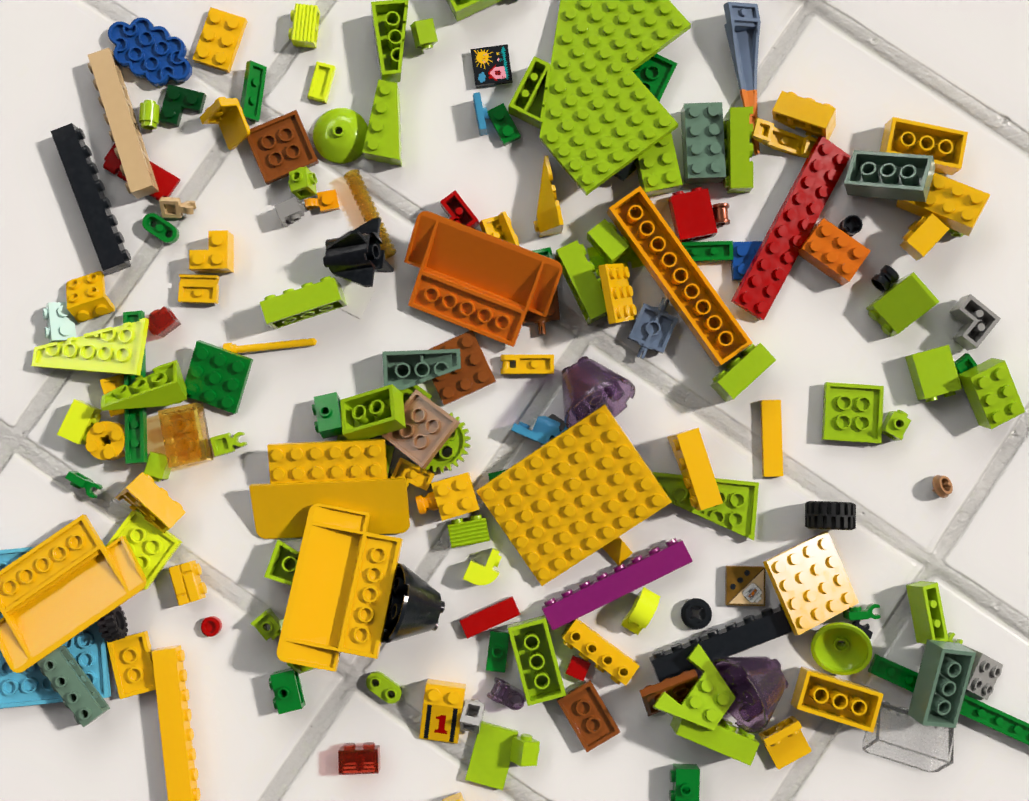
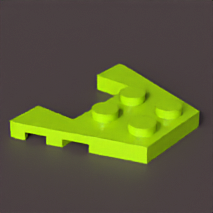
(706, 700)

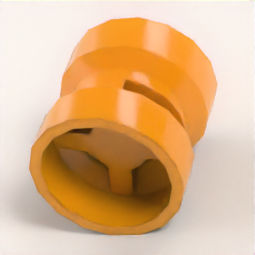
(426, 503)

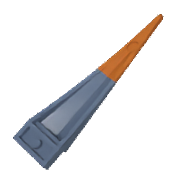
(743, 38)

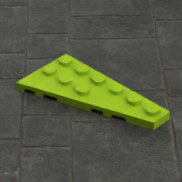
(735, 512)

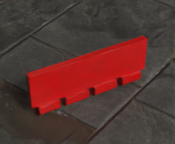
(165, 181)

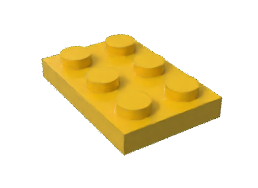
(220, 40)
(132, 664)

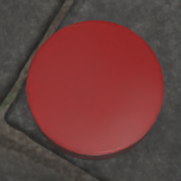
(211, 626)

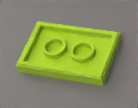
(491, 755)

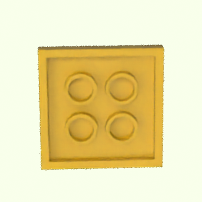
(617, 292)

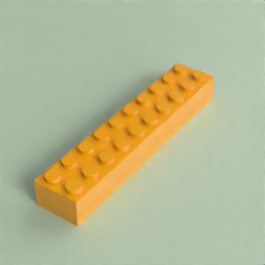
(679, 277)

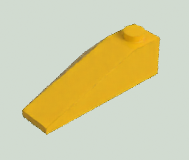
(549, 215)

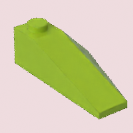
(158, 389)

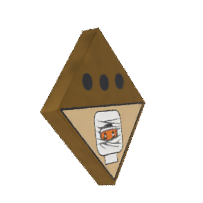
(745, 585)

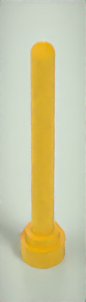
(269, 346)

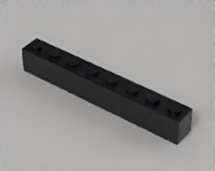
(91, 198)
(722, 643)

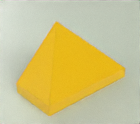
(617, 550)

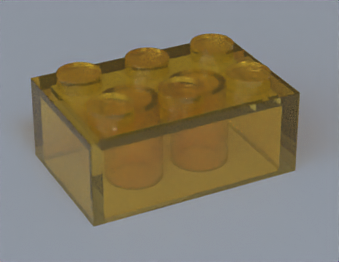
(185, 435)

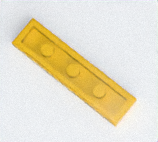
(771, 438)

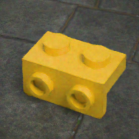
(499, 227)

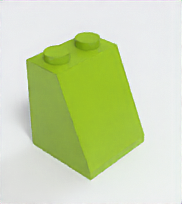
(902, 304)

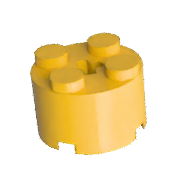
(98, 438)

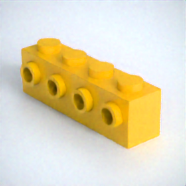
(600, 651)

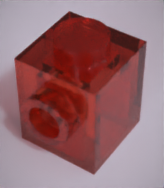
(162, 322)

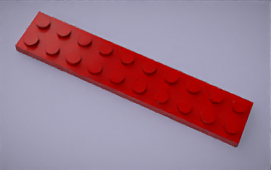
(791, 228)

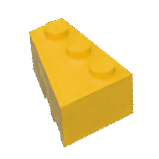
(152, 502)

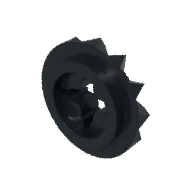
(705, 613)

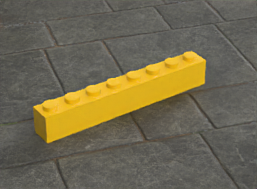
(175, 724)

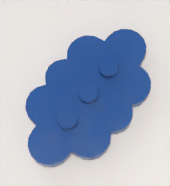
(150, 52)

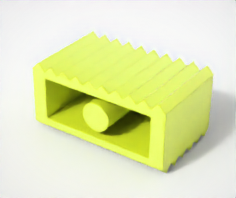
(305, 25)

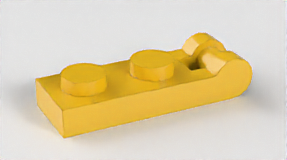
(527, 364)

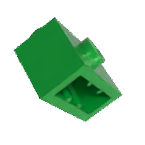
(328, 413)
(287, 690)
(685, 782)

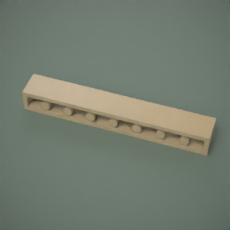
(123, 123)

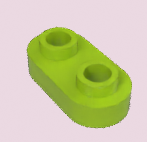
(385, 685)

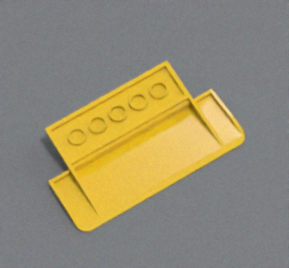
(328, 473)
(338, 589)
(62, 591)

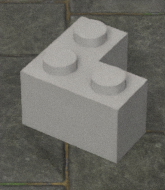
(977, 321)

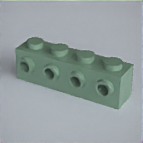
(73, 686)

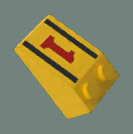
(442, 711)

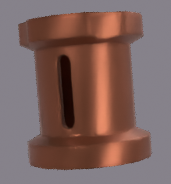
(721, 213)

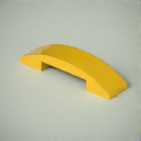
(782, 140)

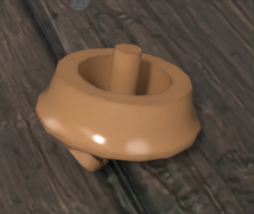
(942, 486)

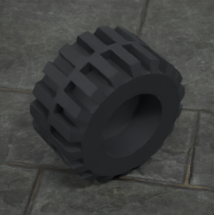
(830, 515)

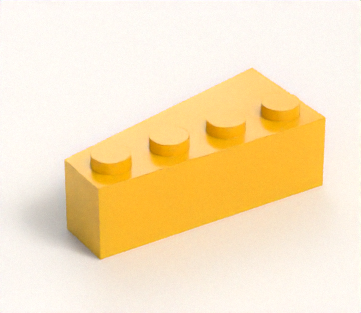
(695, 469)

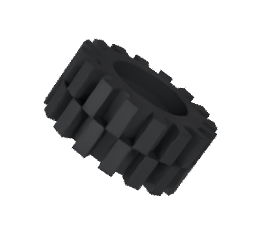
(113, 625)

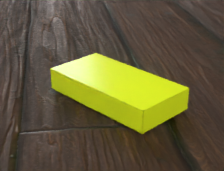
(321, 82)

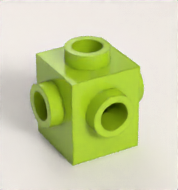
(302, 183)

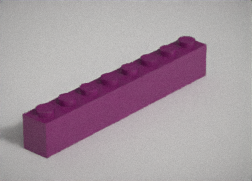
(617, 583)

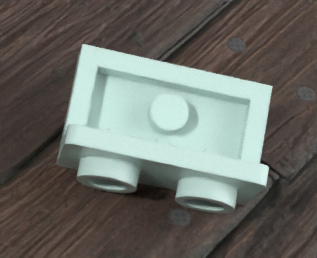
(59, 322)

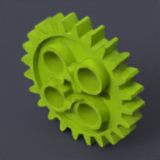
(458, 446)

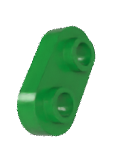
(161, 229)

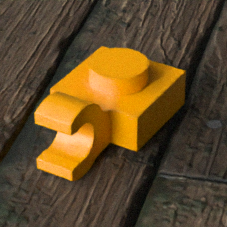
(326, 201)

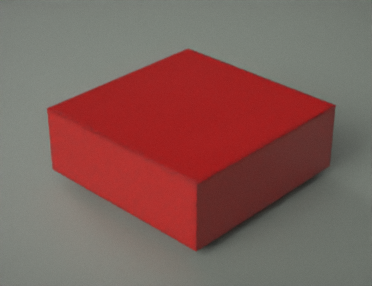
(577, 667)

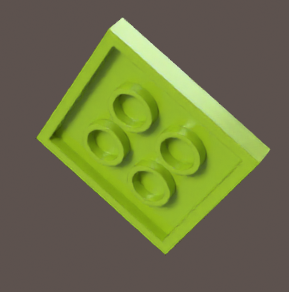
(852, 412)

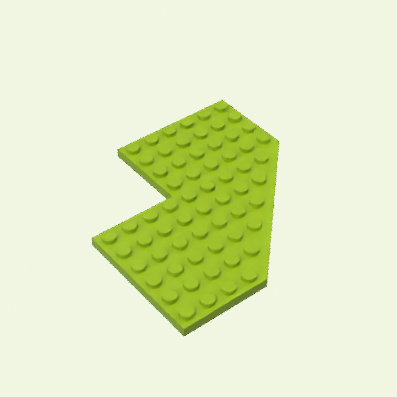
(595, 104)

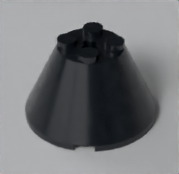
(412, 606)

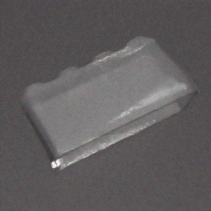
(908, 742)

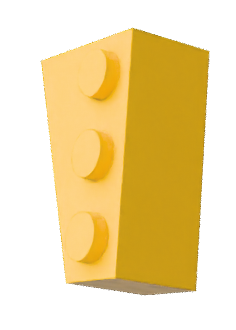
(805, 114)

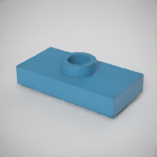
(481, 114)

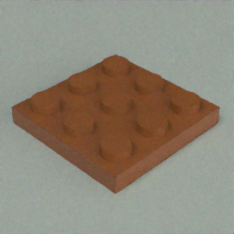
(281, 146)
(473, 372)

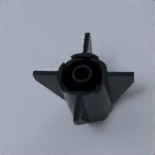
(357, 254)

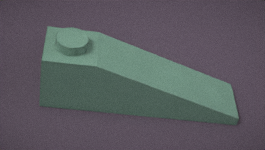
(417, 366)

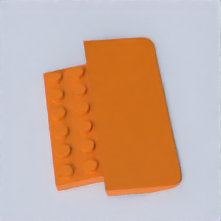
(478, 278)

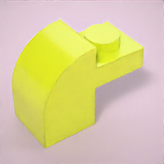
(483, 574)
(641, 611)

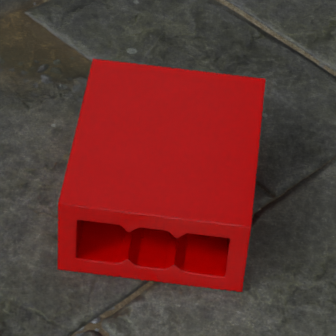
(692, 215)

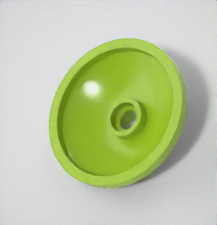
(340, 147)
(840, 657)

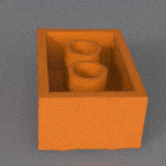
(833, 252)

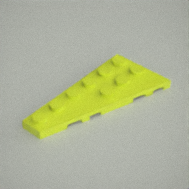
(101, 351)

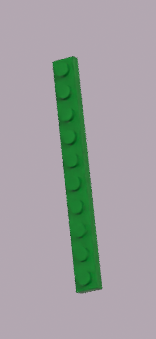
(970, 707)

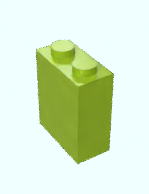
(933, 373)

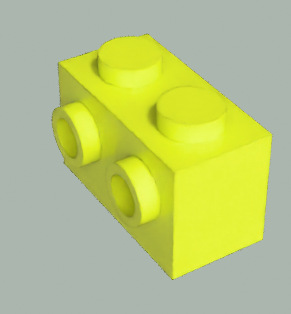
(78, 421)

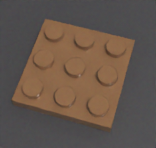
(425, 429)

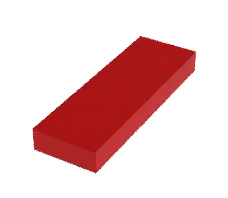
(489, 617)

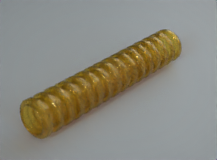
(367, 207)

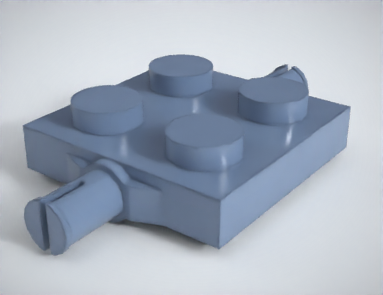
(653, 328)

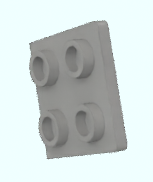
(983, 675)

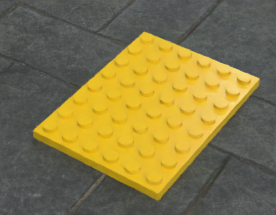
(573, 495)

